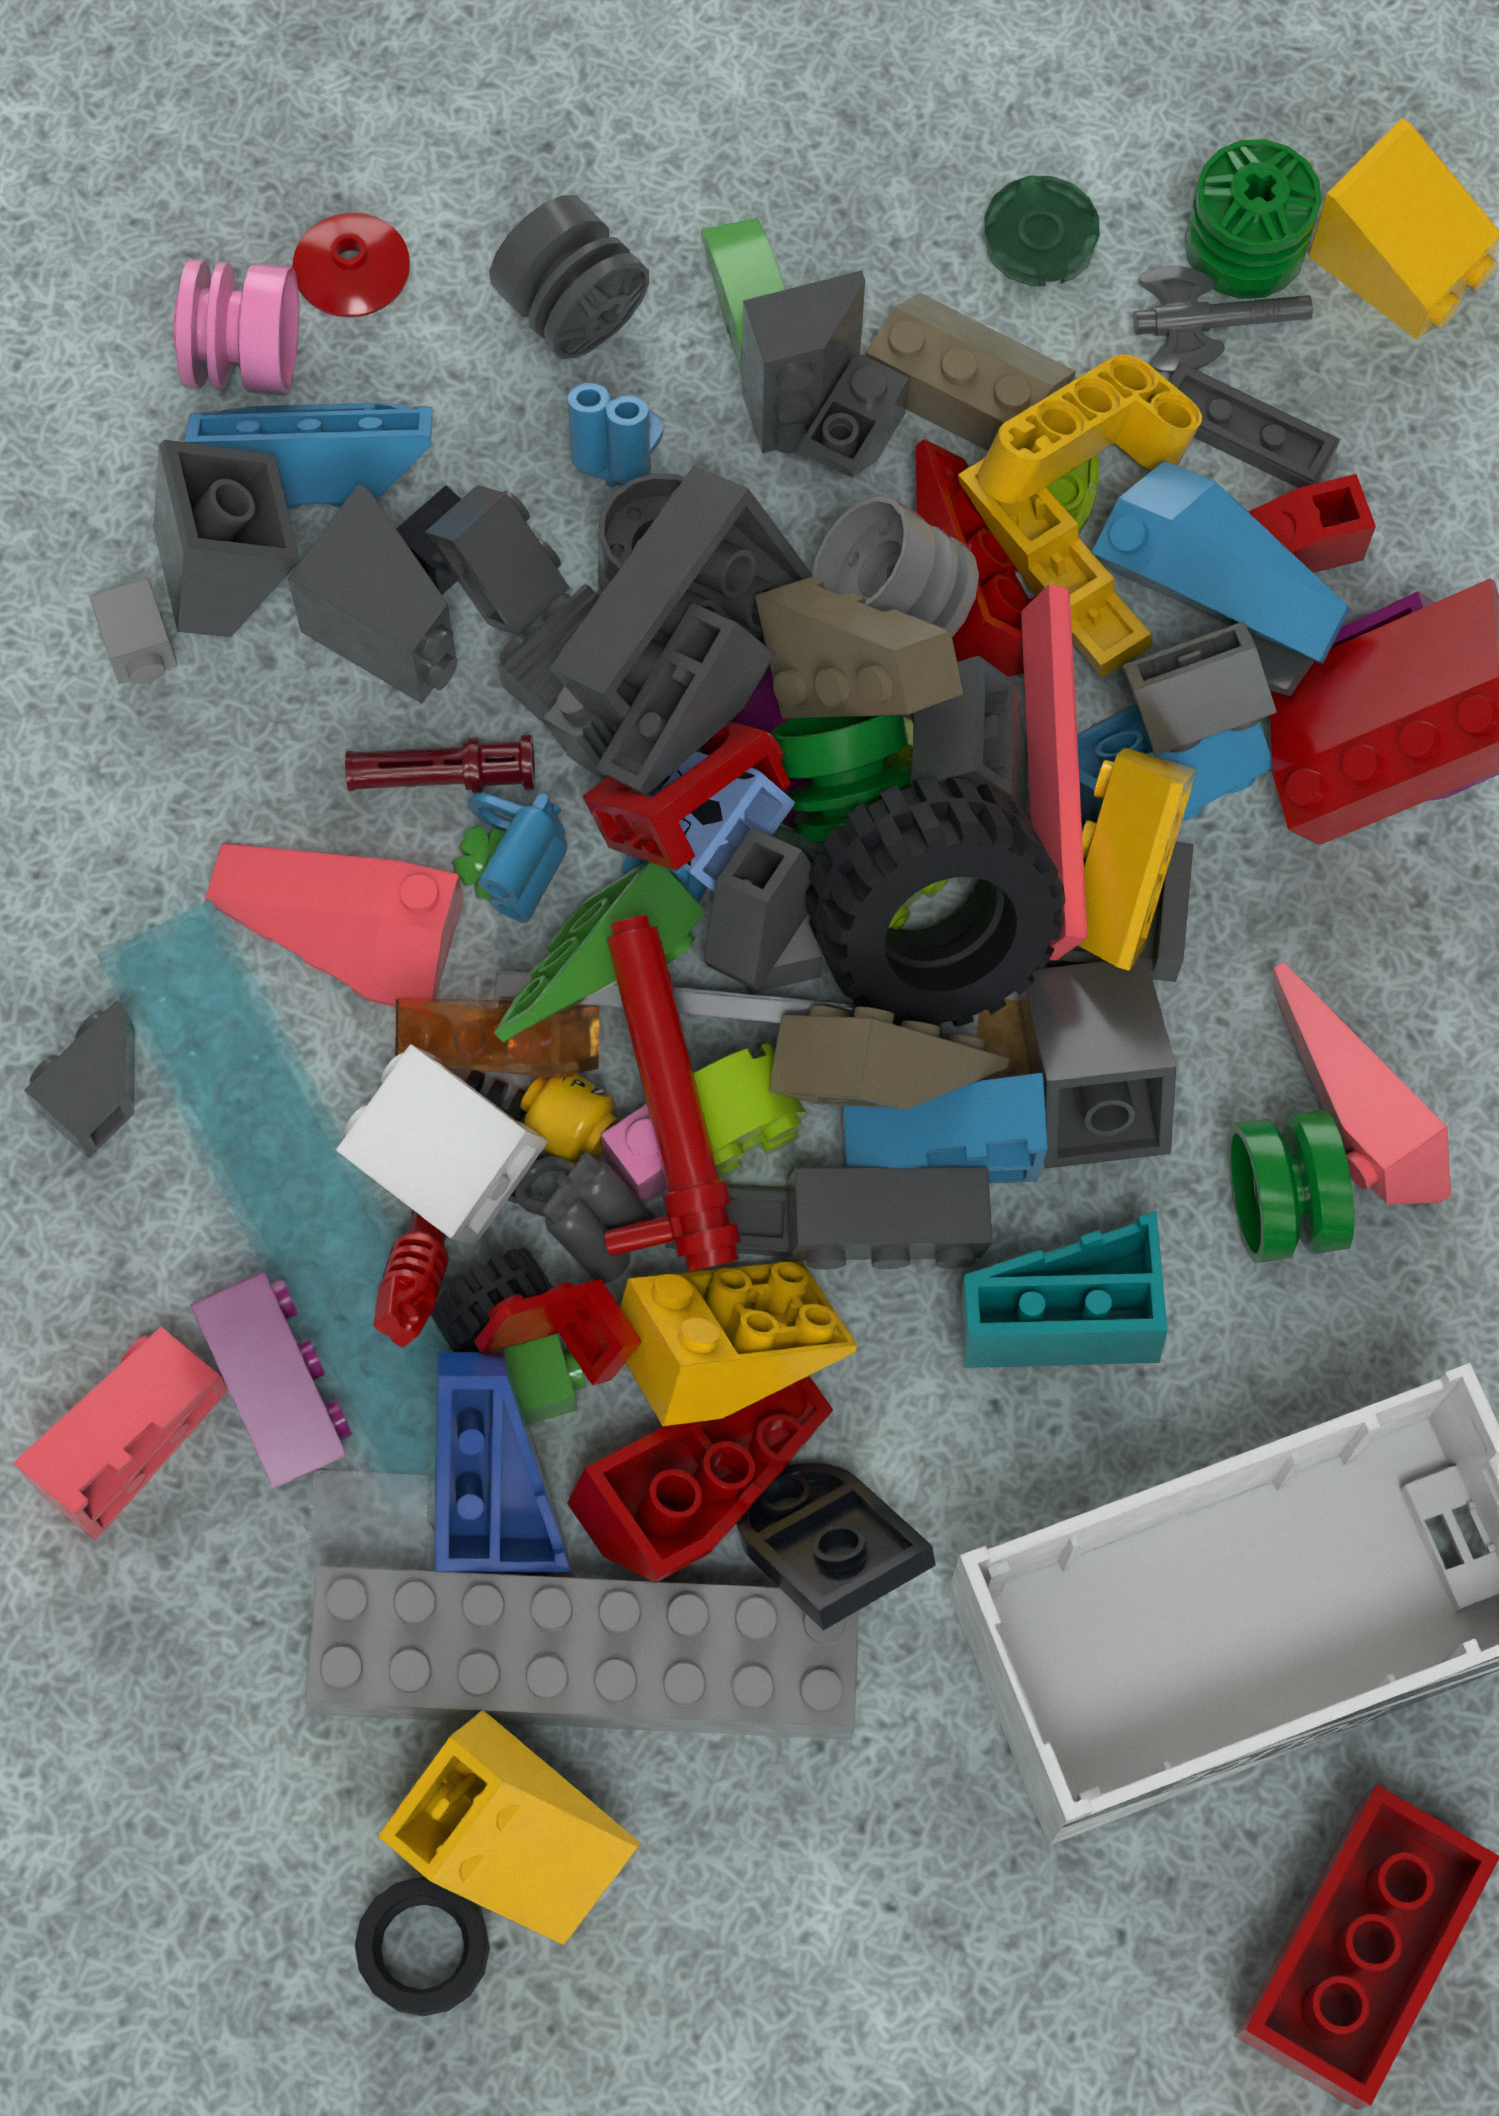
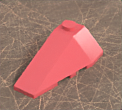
(355, 917)
(1383, 1125)

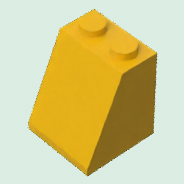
(1405, 233)

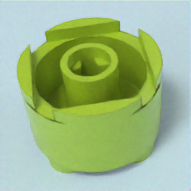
(743, 1111)

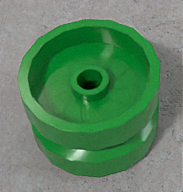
(1291, 1186)

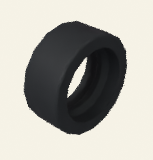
(371, 1934)

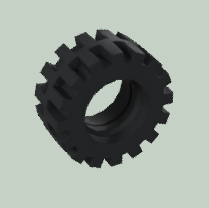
(465, 1306)

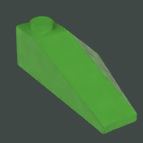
(580, 952)

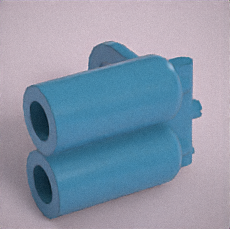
(611, 436)
(525, 854)

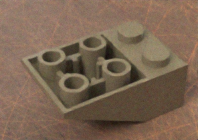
(872, 1060)

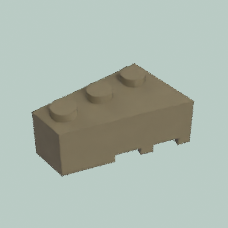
(850, 657)

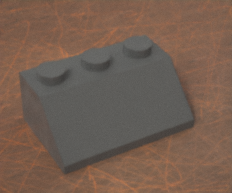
(796, 354)

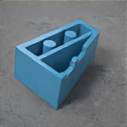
(977, 1125)

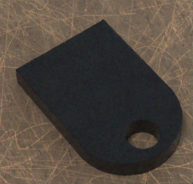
(833, 1543)

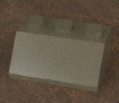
(963, 370)

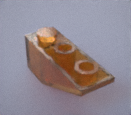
(464, 1037)

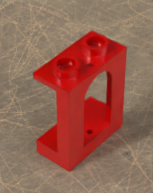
(651, 826)

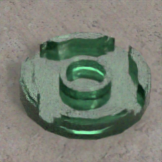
(1041, 230)

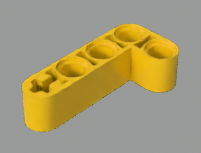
(1111, 404)

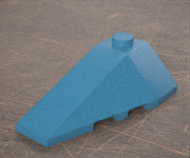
(1212, 554)

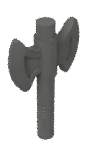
(1186, 319)

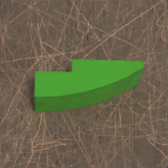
(741, 270)

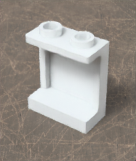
(440, 1145)

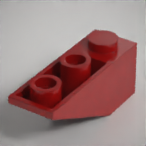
(1321, 522)

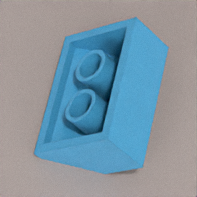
(1223, 761)

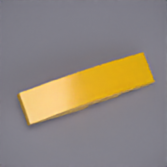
(1048, 551)

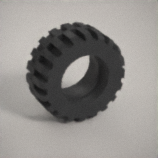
(907, 845)

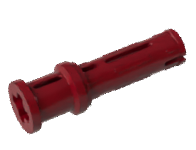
(473, 765)

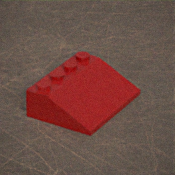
(1391, 718)

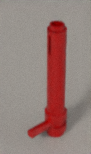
(695, 1194)

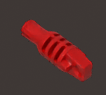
(411, 1281)

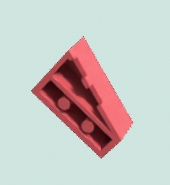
(122, 1431)

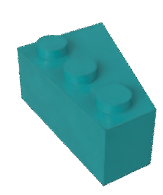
(1070, 1304)

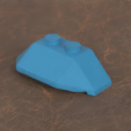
(323, 447)

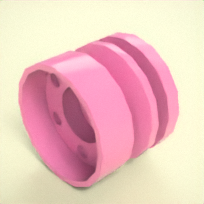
(228, 326)

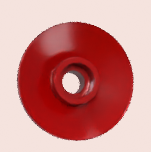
(355, 284)

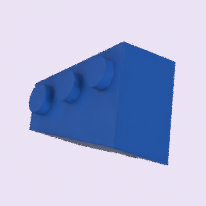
(488, 1477)

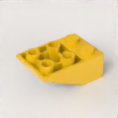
(728, 1337)
(508, 1832)

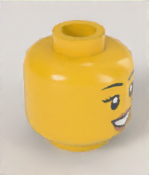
(569, 1115)

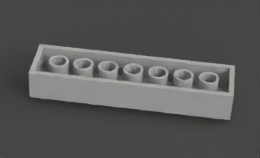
(577, 1654)

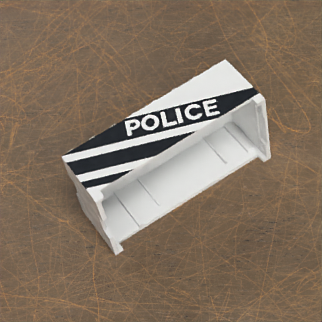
(1241, 1607)

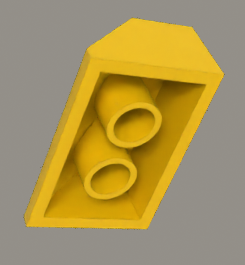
(1130, 850)

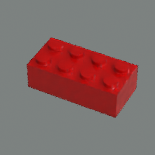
(1367, 1947)

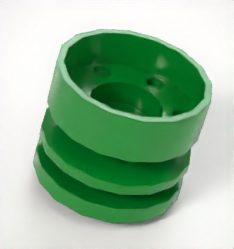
(1253, 218)
(844, 766)

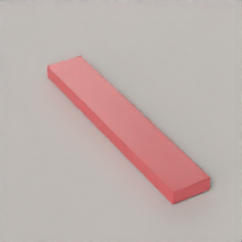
(1054, 751)

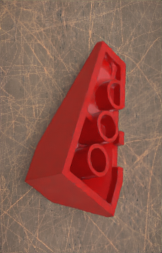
(994, 619)
(691, 1482)

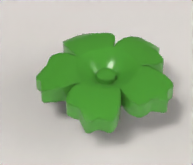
(478, 851)

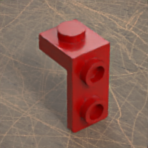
(582, 1316)

